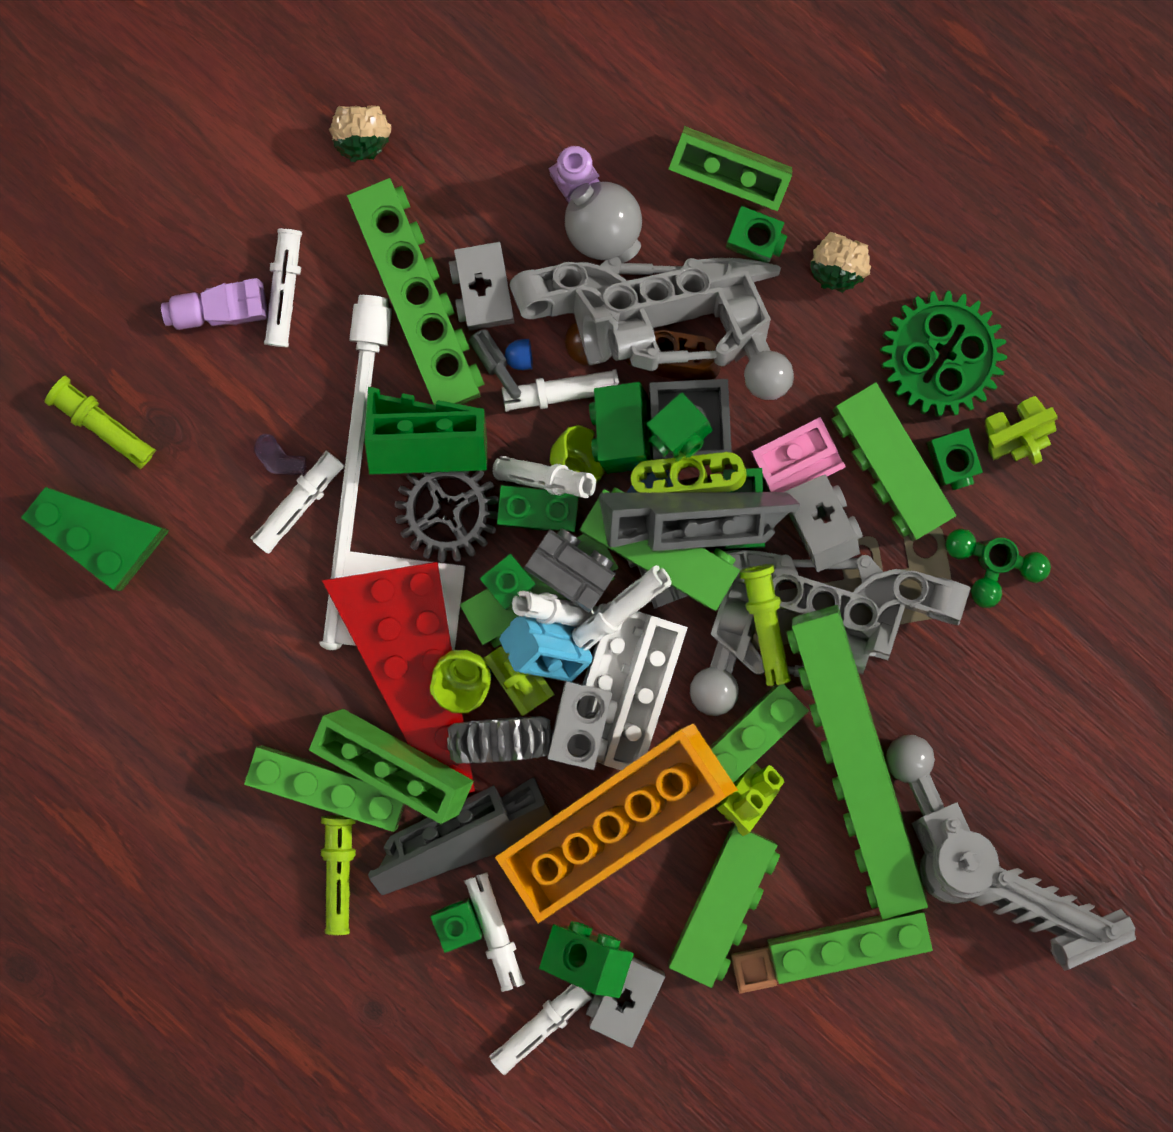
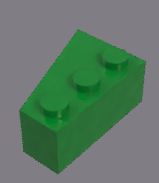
(423, 436)
(94, 536)

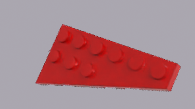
(401, 635)

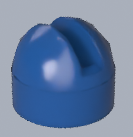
(519, 354)

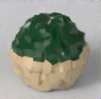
(359, 132)
(840, 262)

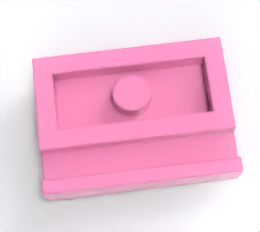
(798, 457)

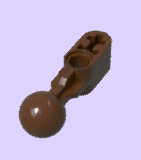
(665, 340)

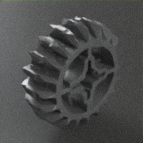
(463, 539)
(499, 739)

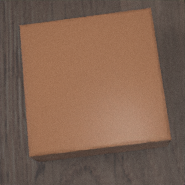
(753, 969)

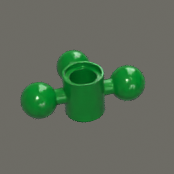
(987, 591)

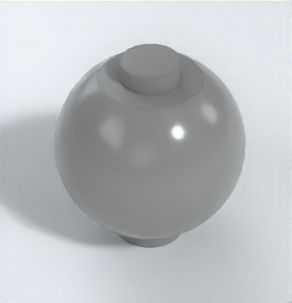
(604, 221)

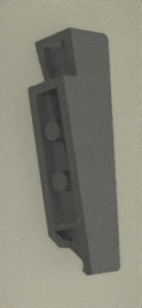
(693, 518)
(480, 830)

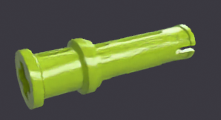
(85, 412)
(764, 605)
(337, 921)

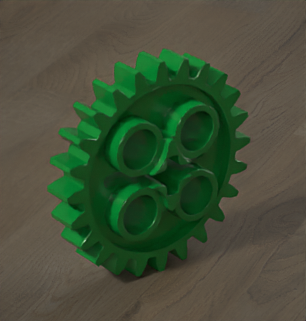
(914, 334)

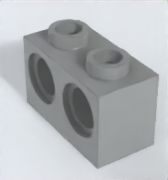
(570, 723)

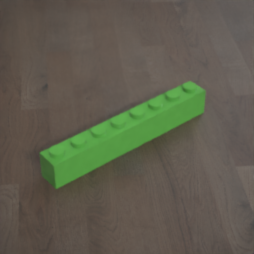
(858, 761)

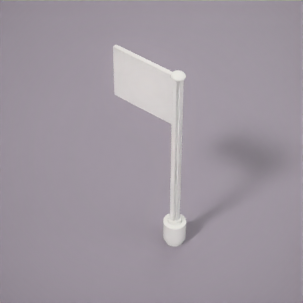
(371, 330)

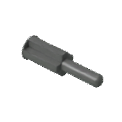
(493, 360)

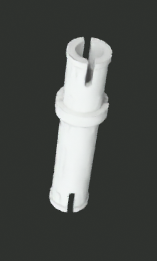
(289, 242)
(559, 390)
(555, 479)
(295, 504)
(549, 609)
(609, 616)
(494, 932)
(550, 1018)

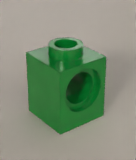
(749, 219)
(962, 443)
(507, 580)
(456, 925)

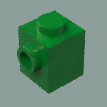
(679, 429)

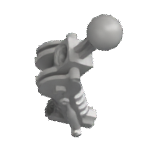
(966, 868)

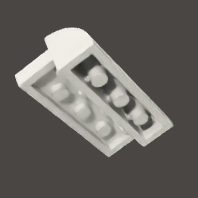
(637, 670)

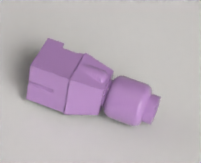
(572, 170)
(217, 305)

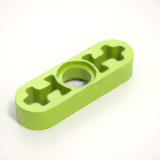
(715, 461)

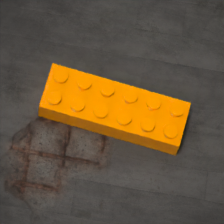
(616, 822)

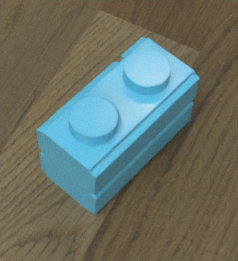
(544, 649)

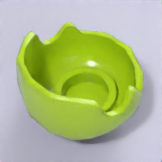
(575, 451)
(460, 681)

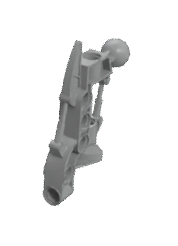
(620, 315)
(716, 689)

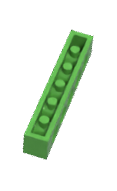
(369, 208)

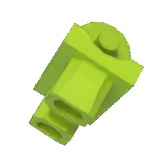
(1024, 437)
(523, 689)
(754, 795)

